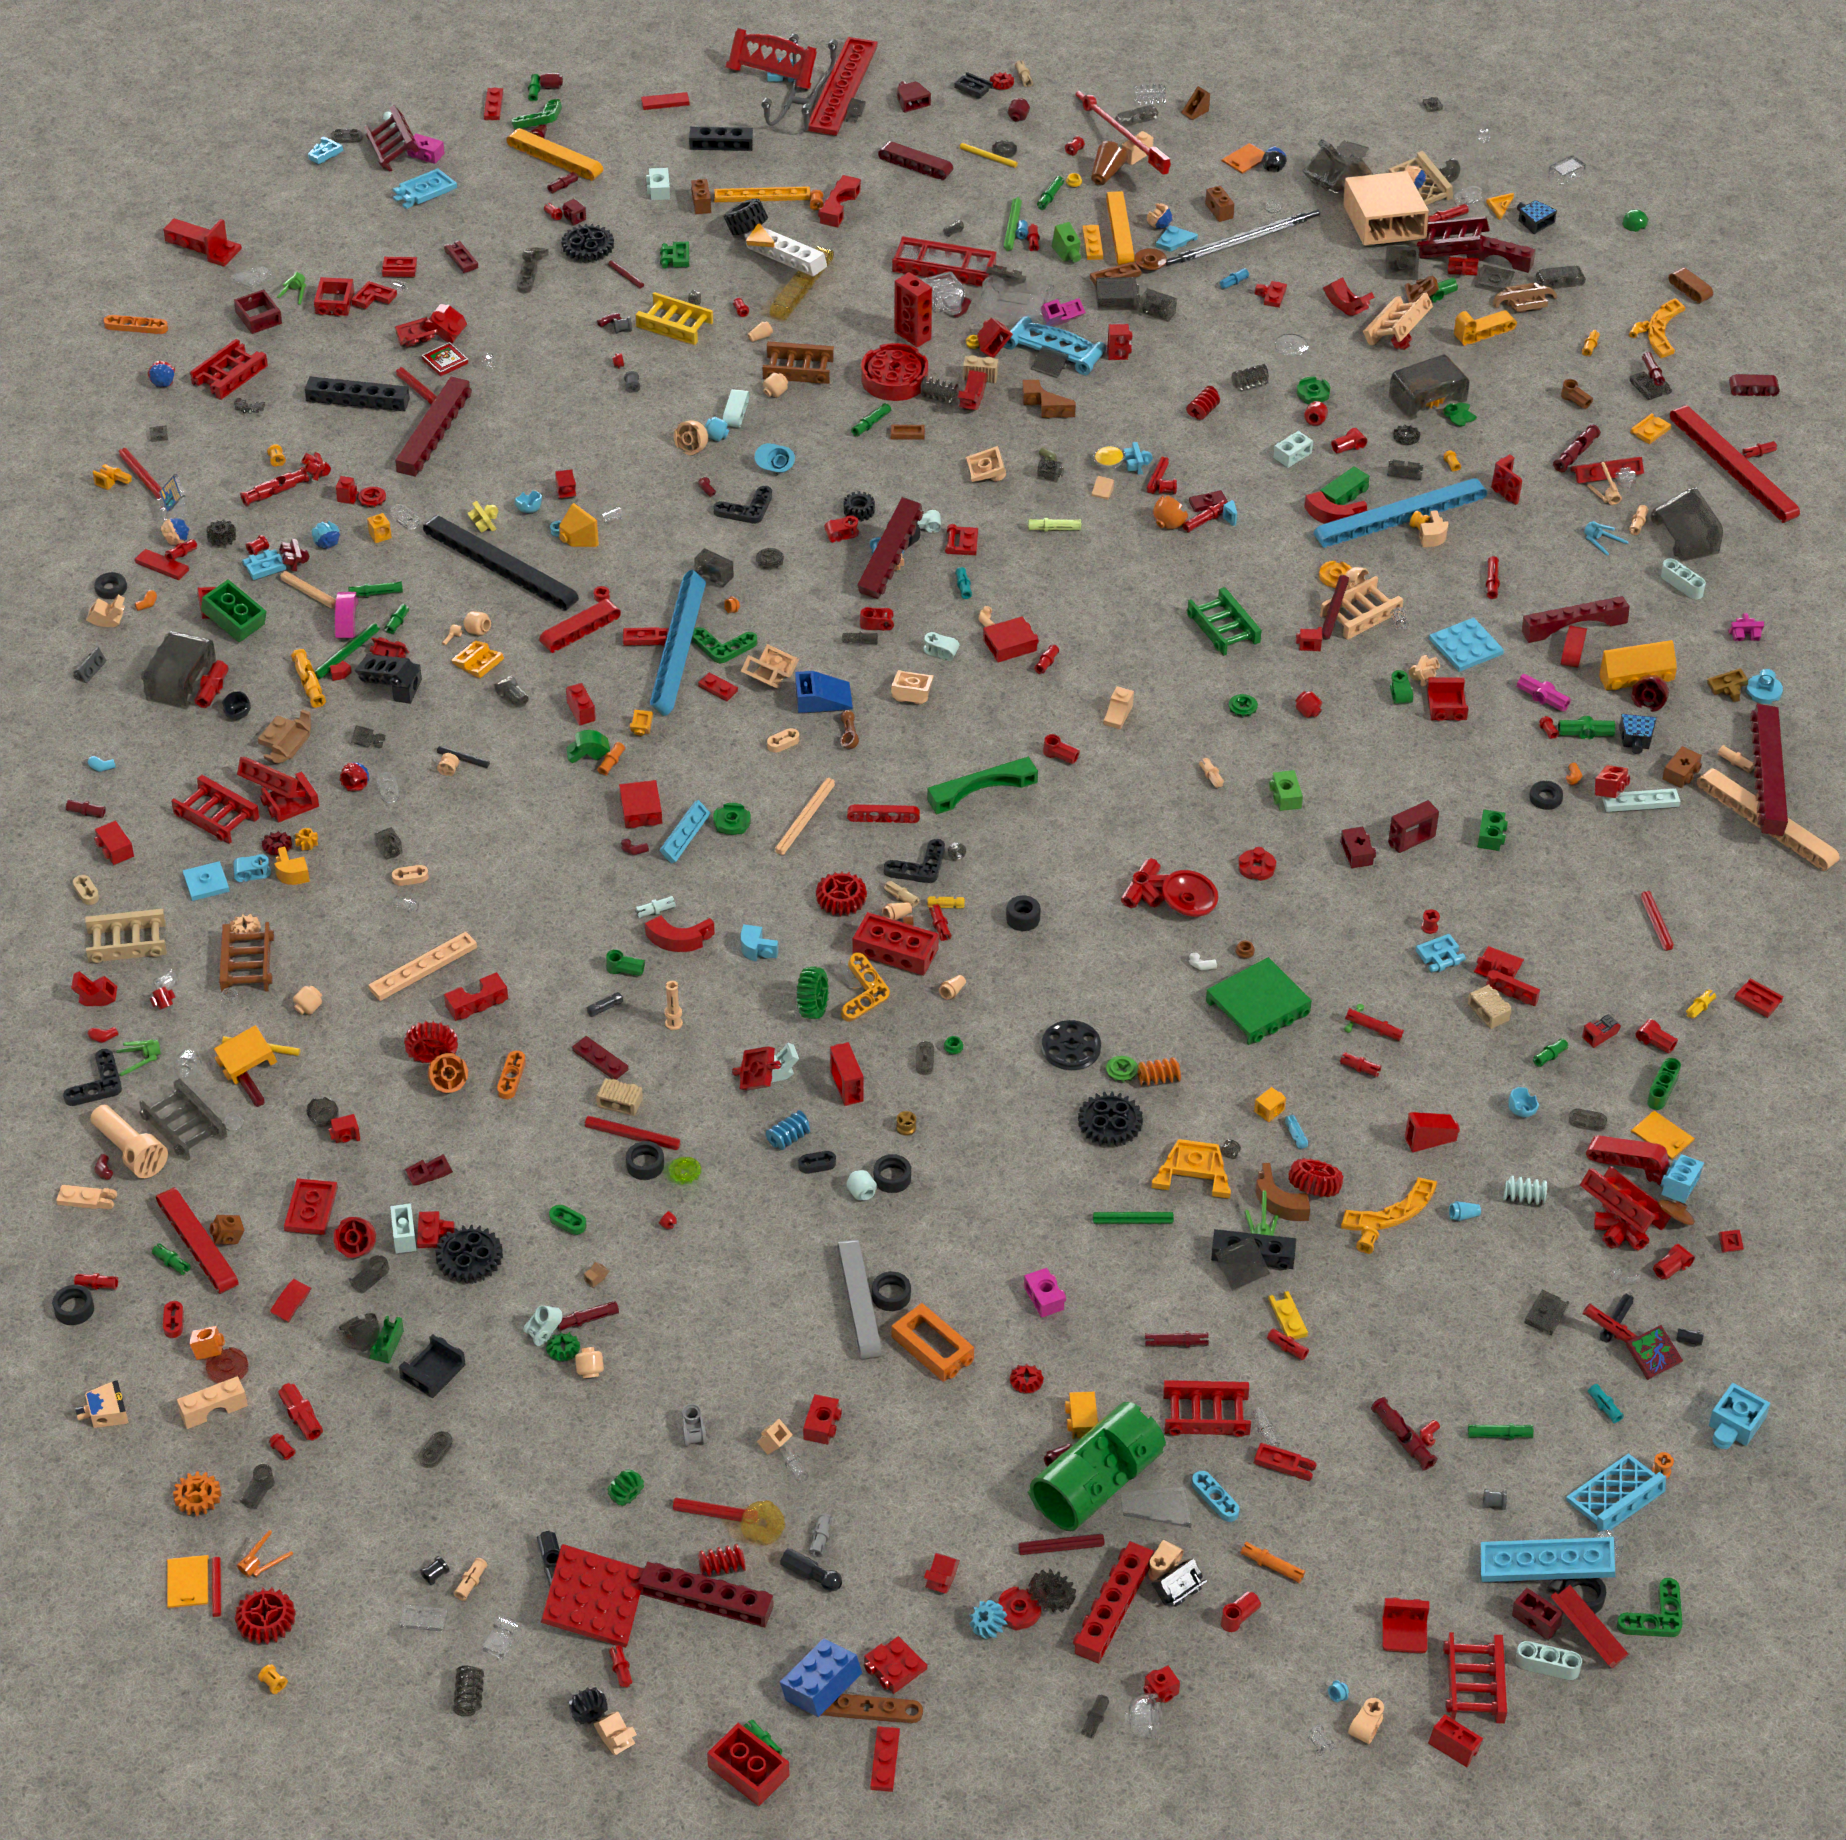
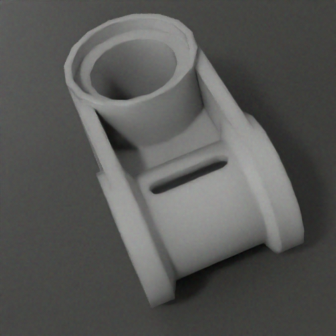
(693, 1428)

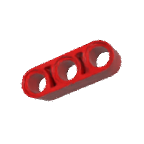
(1573, 646)

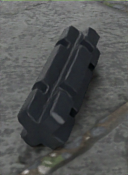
(604, 1004)

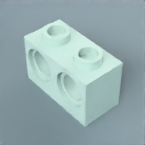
(1293, 449)

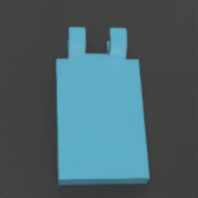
(424, 188)

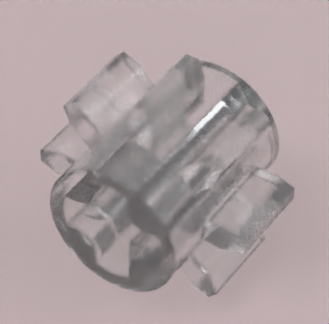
(1625, 477)

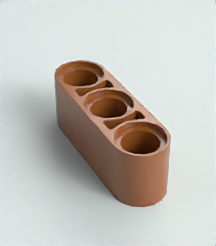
(1691, 285)

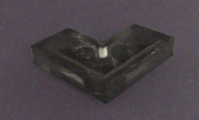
(1002, 272)

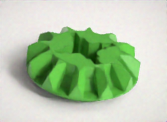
(1124, 1063)

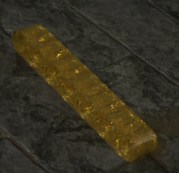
(796, 289)

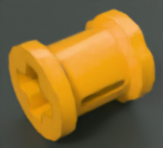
(271, 452)
(1368, 1238)
(272, 1679)

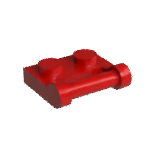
(968, 540)

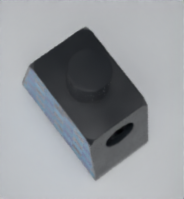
(1536, 215)
(1636, 731)

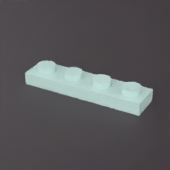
(1642, 800)

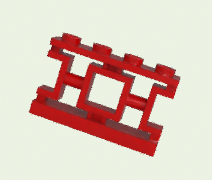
(235, 377)

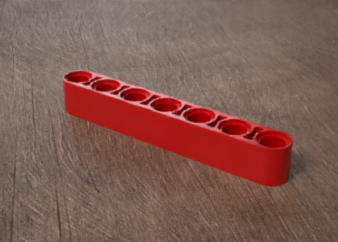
(197, 1240)

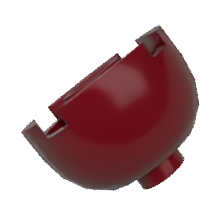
(1650, 689)

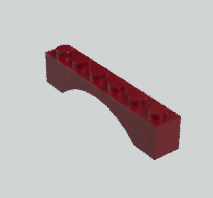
(1543, 624)

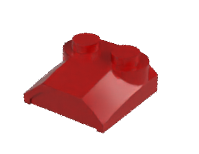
(447, 322)

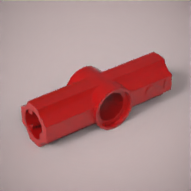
(211, 684)
(300, 1411)

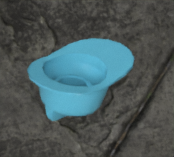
(774, 457)

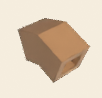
(595, 1274)

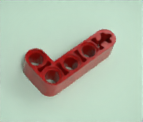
(1630, 1153)

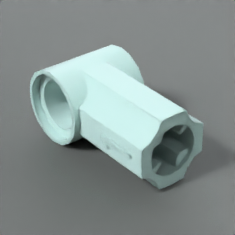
(931, 521)

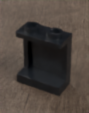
(433, 1366)

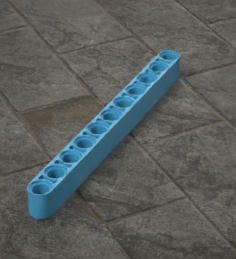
(1399, 512)
(677, 643)

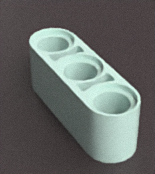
(736, 408)
(1683, 579)
(1540, 1653)

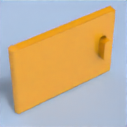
(1661, 1131)
(187, 1580)

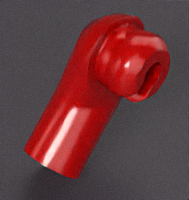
(101, 1035)
(1426, 1433)

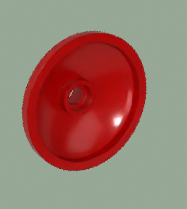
(1190, 893)

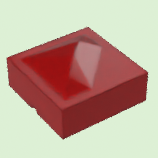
(1730, 1241)

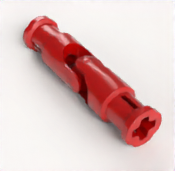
(272, 487)

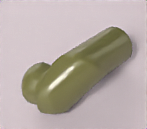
(1048, 454)

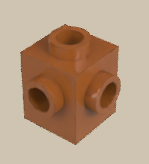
(227, 1229)

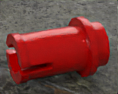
(556, 213)
(742, 309)
(1547, 724)
(278, 1442)

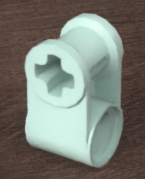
(941, 647)
(543, 1324)

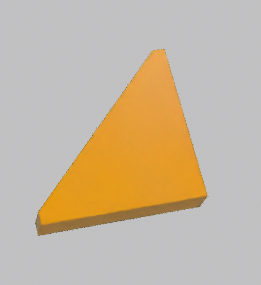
(1500, 204)
(760, 237)

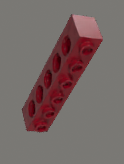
(714, 1602)

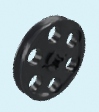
(1065, 1050)

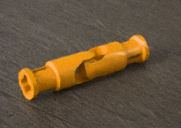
(308, 678)

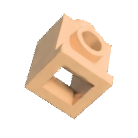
(774, 1436)

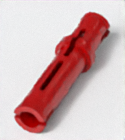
(1449, 213)
(1211, 513)
(1492, 582)
(1382, 1028)
(1602, 1319)

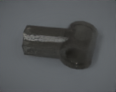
(509, 688)
(258, 1487)

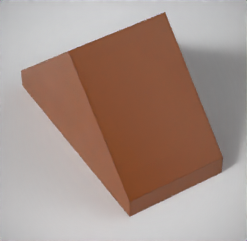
(1197, 104)

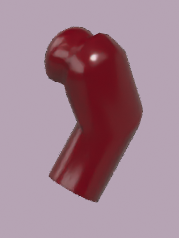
(704, 484)
(633, 849)
(101, 1167)

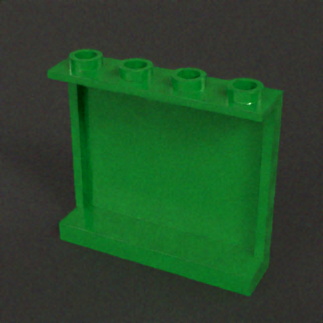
(1260, 1000)

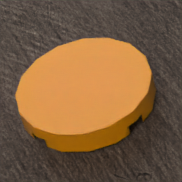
(1330, 572)

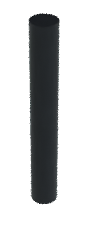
(464, 757)

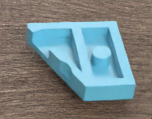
(325, 150)
(1174, 238)

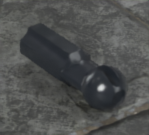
(809, 1569)

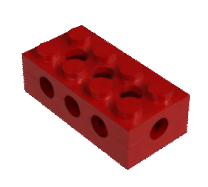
(912, 309)
(895, 943)

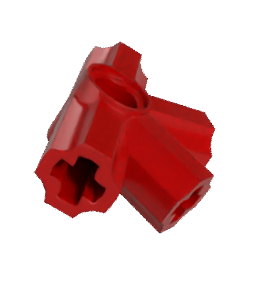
(1145, 885)
(1618, 1230)

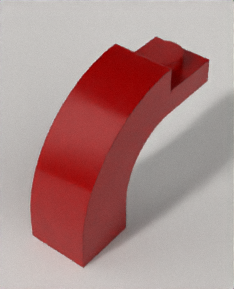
(1345, 300)
(974, 390)
(1326, 511)
(678, 939)

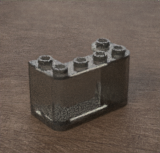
(1427, 382)
(176, 667)

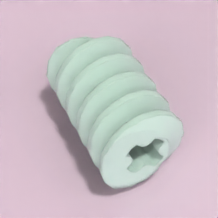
(1525, 1190)

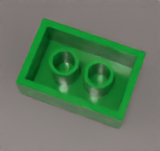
(233, 610)

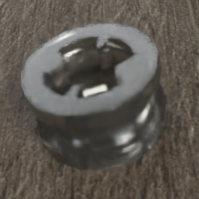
(1230, 1149)

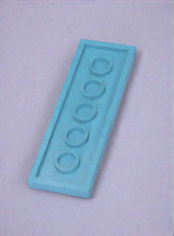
(1548, 1559)

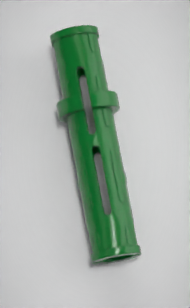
(1048, 195)
(867, 422)
(377, 589)
(1500, 1431)

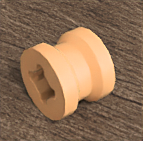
(448, 764)

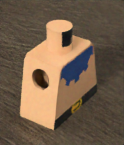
(104, 1406)

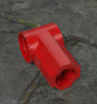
(1352, 439)
(1055, 748)
(1651, 1033)
(1675, 1260)
(1239, 1611)

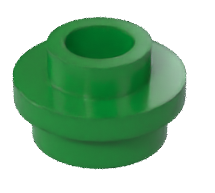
(953, 1045)

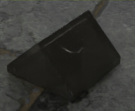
(1401, 262)

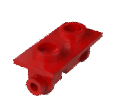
(382, 646)

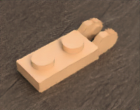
(86, 1197)

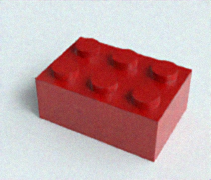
(748, 1764)

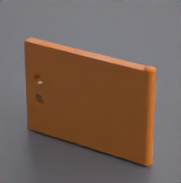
(1244, 158)

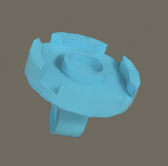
(1764, 687)

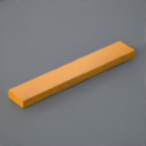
(763, 194)

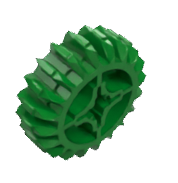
(812, 992)

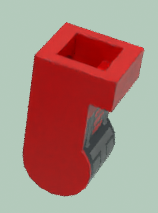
(1600, 1030)

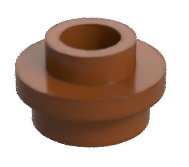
(1245, 949)

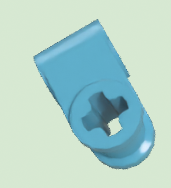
(250, 868)

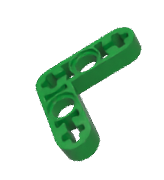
(549, 115)
(718, 651)
(1665, 1616)

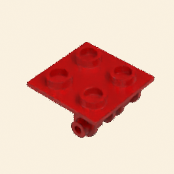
(1499, 961)

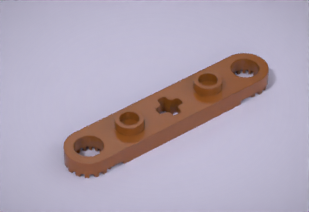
(880, 1708)

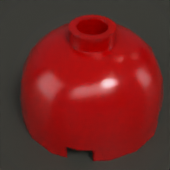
(354, 1237)

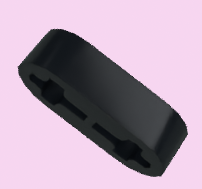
(817, 1162)

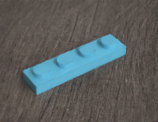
(684, 831)

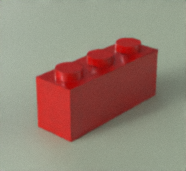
(185, 235)

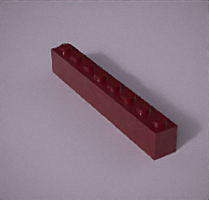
(433, 426)

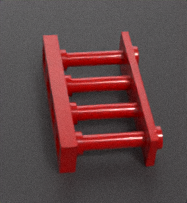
(218, 794)
(1625, 1199)
(1212, 1391)
(1495, 1668)

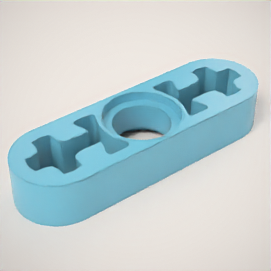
(1214, 1487)

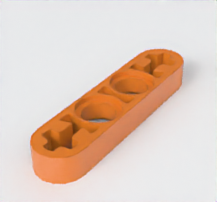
(154, 325)

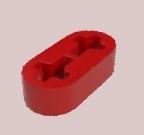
(168, 1319)

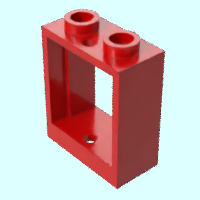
(334, 286)
(846, 1074)

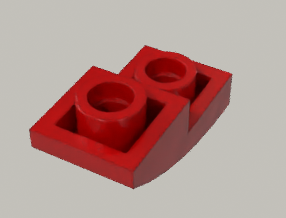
(290, 1300)

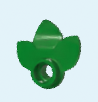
(1459, 413)

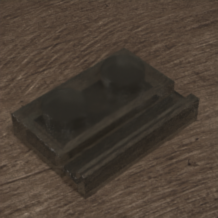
(1546, 1312)

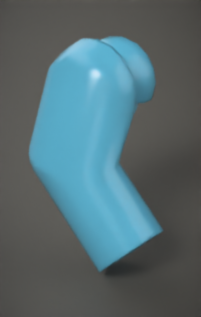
(100, 765)

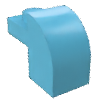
(753, 945)

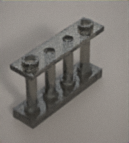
(193, 1104)

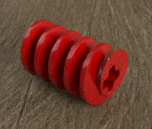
(1203, 403)
(721, 1560)

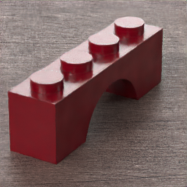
(1519, 256)

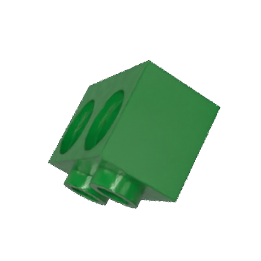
(1491, 830)

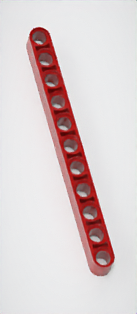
(1735, 463)

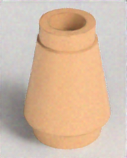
(761, 331)
(896, 910)
(951, 987)

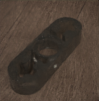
(1146, 114)
(528, 280)

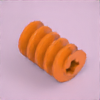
(1159, 1070)

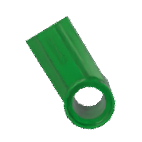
(1445, 287)
(618, 963)

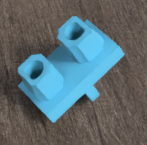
(1136, 459)

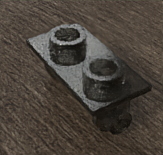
(1412, 471)

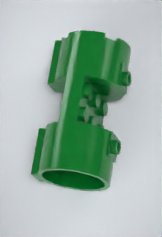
(1097, 1466)

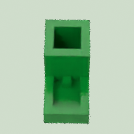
(590, 743)

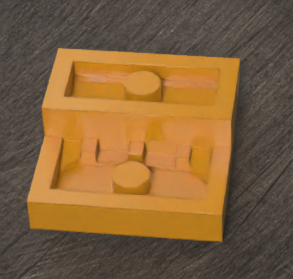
(477, 659)

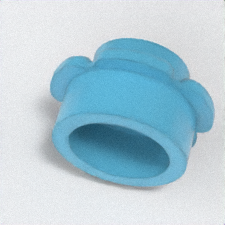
(1338, 1691)

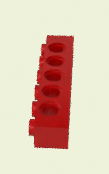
(1095, 1646)

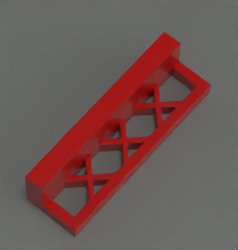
(1595, 471)
(269, 778)
(1590, 1626)

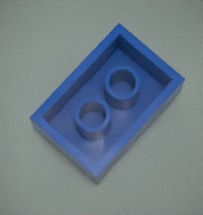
(821, 1677)

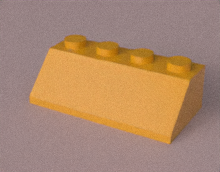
(1627, 665)

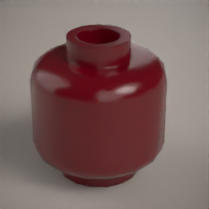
(1019, 109)

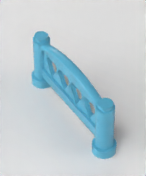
(1083, 359)

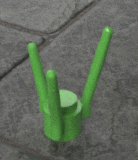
(295, 282)
(149, 1048)
(1262, 1228)

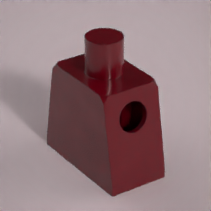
(912, 96)

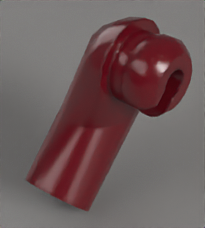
(964, 307)
(607, 319)

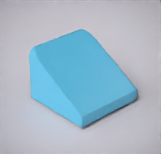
(1230, 513)

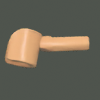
(454, 630)

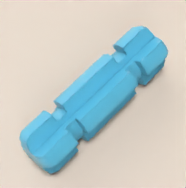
(1296, 1131)

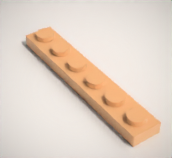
(422, 966)

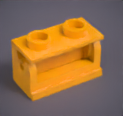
(1082, 1413)

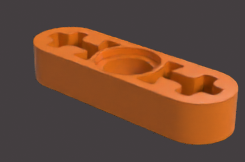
(510, 1068)

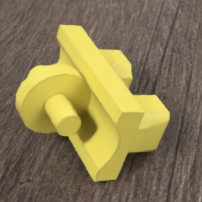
(488, 513)

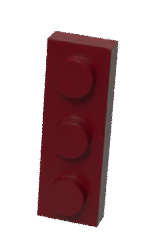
(600, 1058)

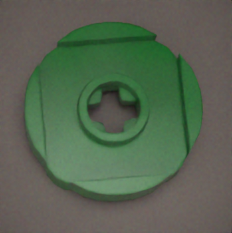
(1320, 393)
(732, 827)

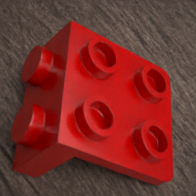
(413, 332)
(1505, 481)
(1405, 1625)

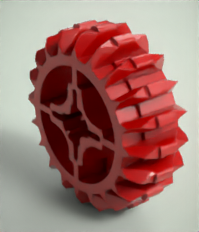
(840, 898)
(429, 1041)
(1315, 1177)
(252, 1611)

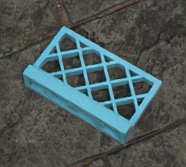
(1628, 1501)

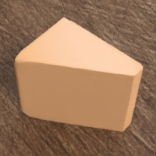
(1103, 487)

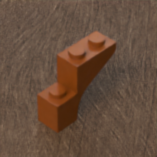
(1050, 404)

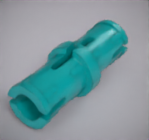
(963, 583)
(1598, 1394)

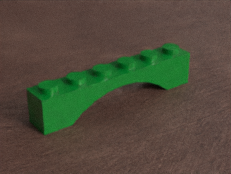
(1015, 773)

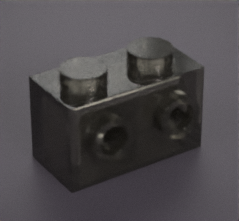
(1158, 305)
(713, 567)

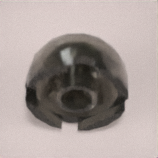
(359, 1333)

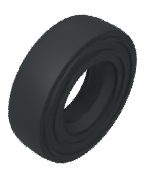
(110, 577)
(1547, 786)

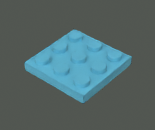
(1466, 644)

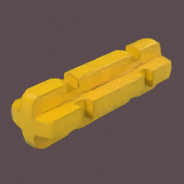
(946, 902)

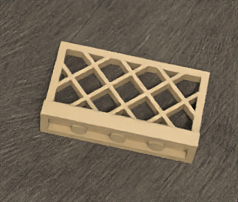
(1433, 176)

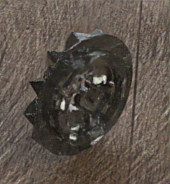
(998, 148)
(1411, 438)
(764, 554)

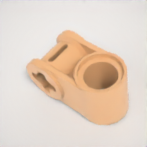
(1164, 1559)
(1367, 1721)

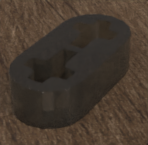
(929, 1058)
(1587, 1120)

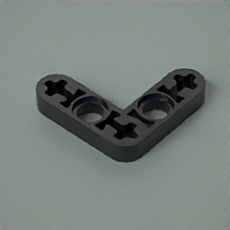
(747, 511)
(921, 870)
(106, 1081)

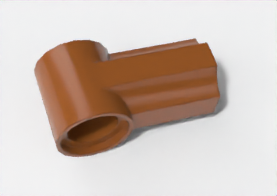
(1572, 392)

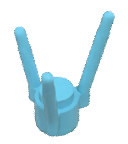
(1593, 530)

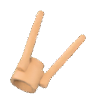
(1611, 494)

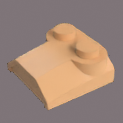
(986, 465)
(911, 687)

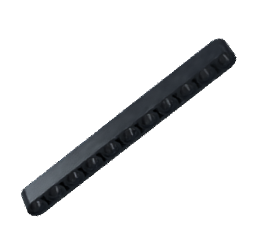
(501, 562)

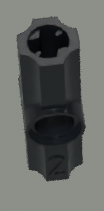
(549, 1552)

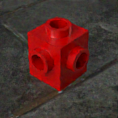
(1163, 1683)

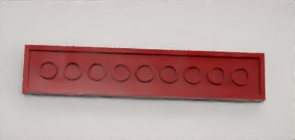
(842, 85)

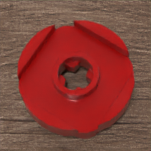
(1260, 856)
(1019, 1619)

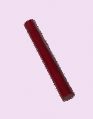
(626, 274)

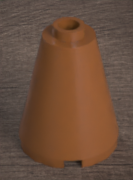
(1108, 161)

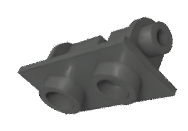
(90, 666)

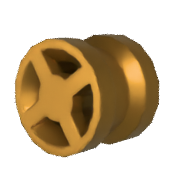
(903, 1119)

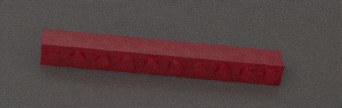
(1769, 770)

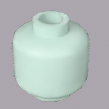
(861, 1185)

